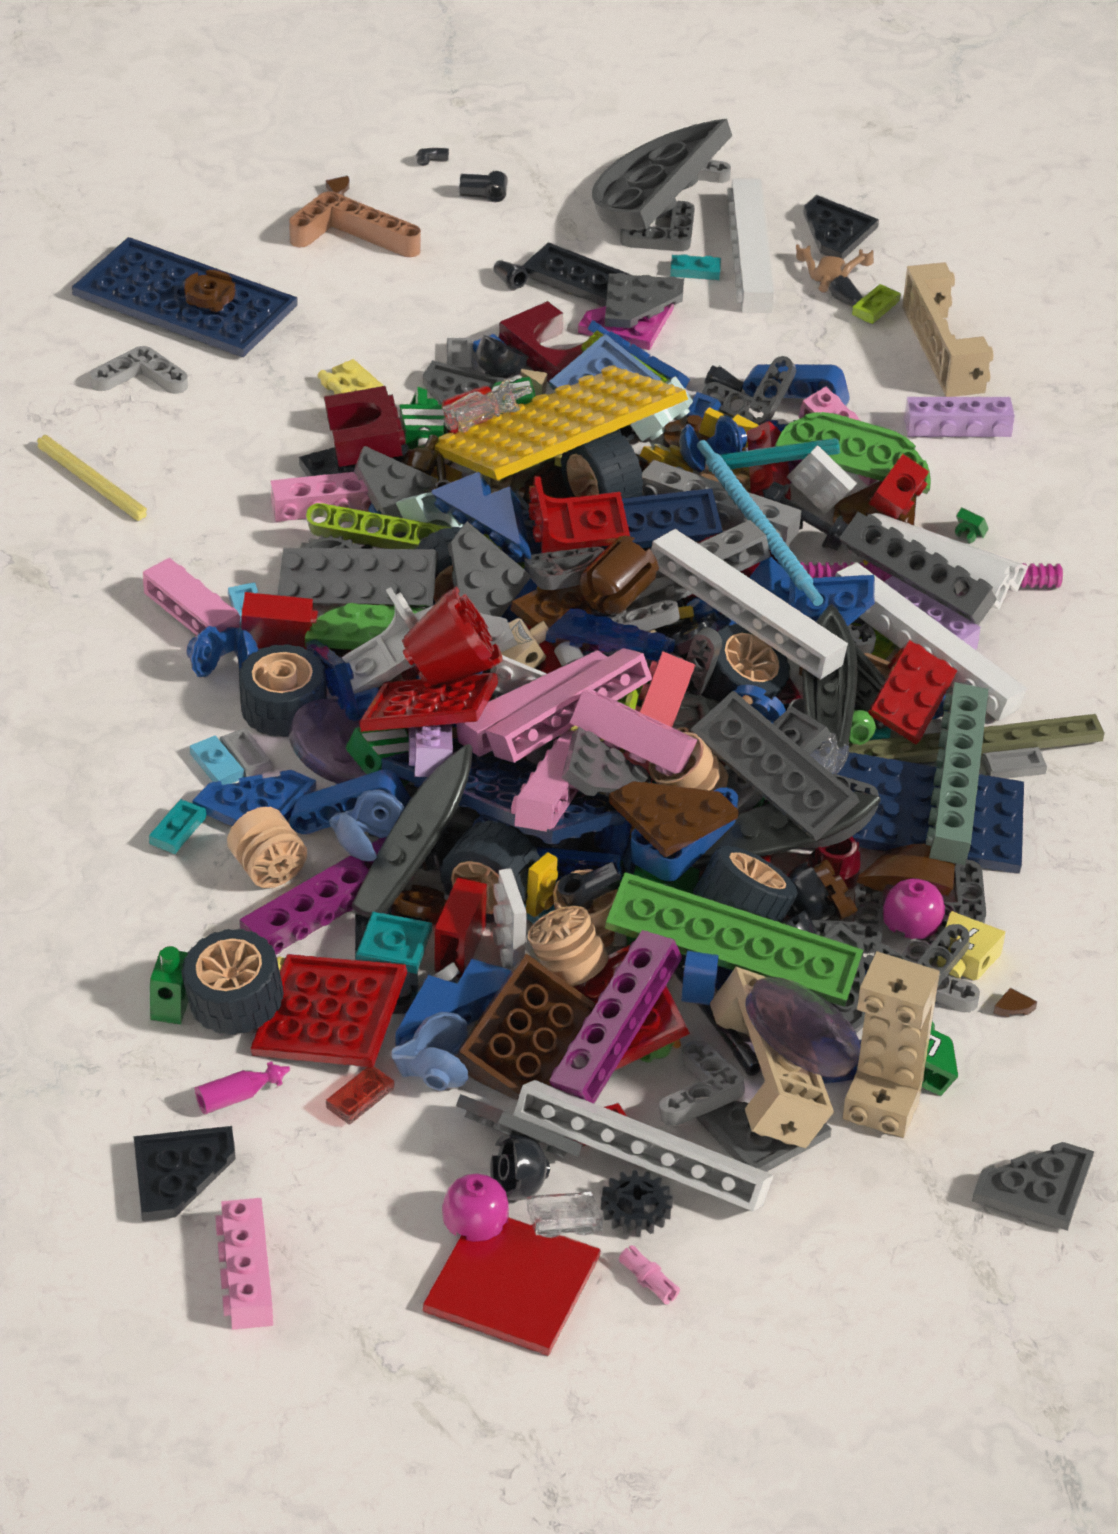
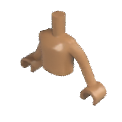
(830, 266)

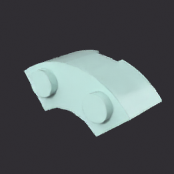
(653, 425)
(422, 509)

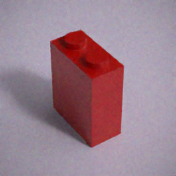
(277, 619)
(460, 925)

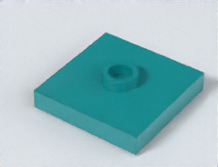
(394, 940)

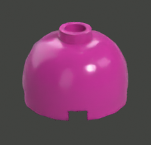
(914, 908)
(475, 1207)

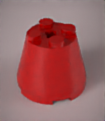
(450, 641)

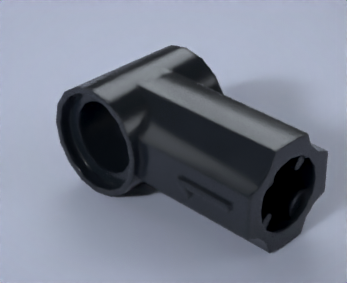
(484, 185)
(583, 889)

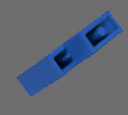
(491, 514)
(466, 998)

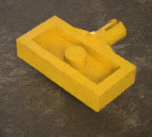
(667, 455)

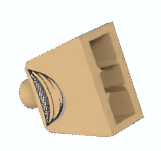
(528, 641)

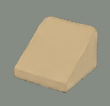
(538, 380)

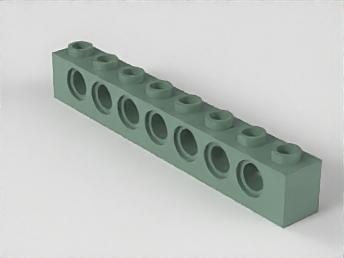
(958, 774)

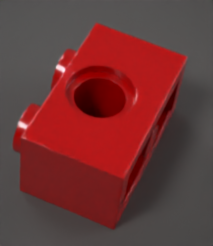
(890, 498)

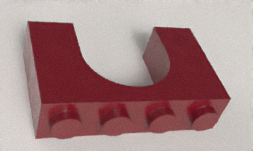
(533, 327)
(377, 422)

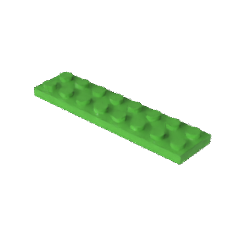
(735, 936)

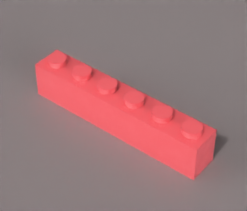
(664, 693)

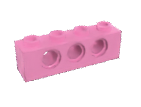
(295, 495)

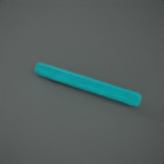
(779, 453)

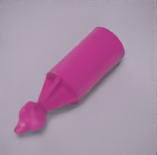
(236, 1087)

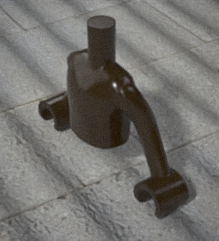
(427, 459)

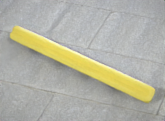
(92, 477)

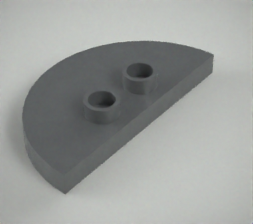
(652, 175)

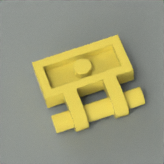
(347, 378)

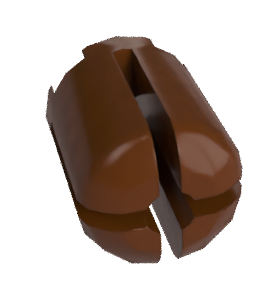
(618, 576)

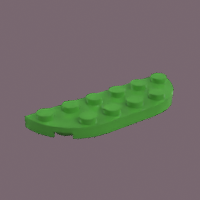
(863, 446)
(352, 625)

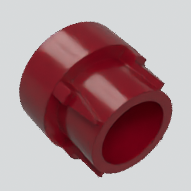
(842, 857)

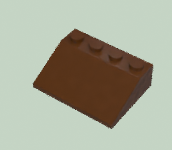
(524, 1029)

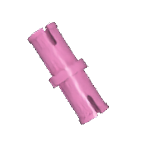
(649, 1274)

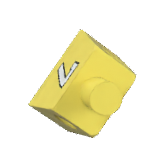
(984, 947)

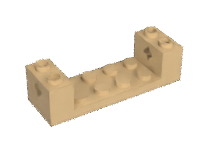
(957, 363)
(894, 1044)
(791, 1100)

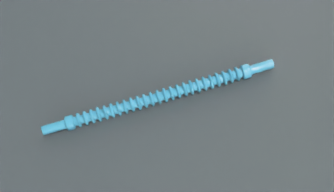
(752, 512)

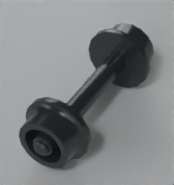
(778, 492)

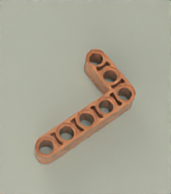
(354, 218)

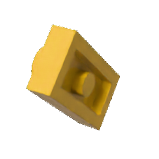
(541, 884)

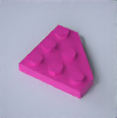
(641, 335)

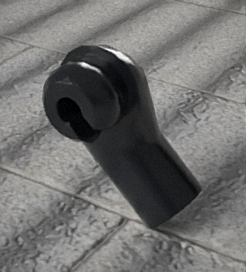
(434, 153)

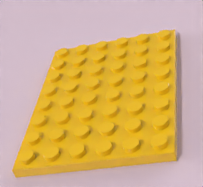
(559, 422)

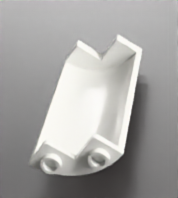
(994, 569)

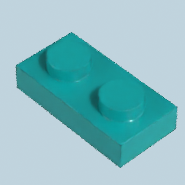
(695, 267)
(177, 826)

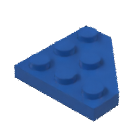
(847, 593)
(234, 800)

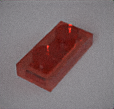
(360, 1094)

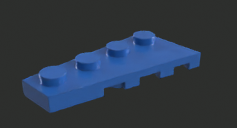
(653, 362)

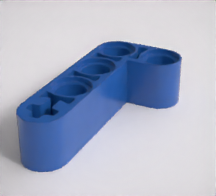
(807, 381)
(317, 808)
(676, 864)
(699, 977)

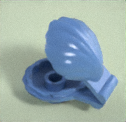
(366, 818)
(432, 1052)

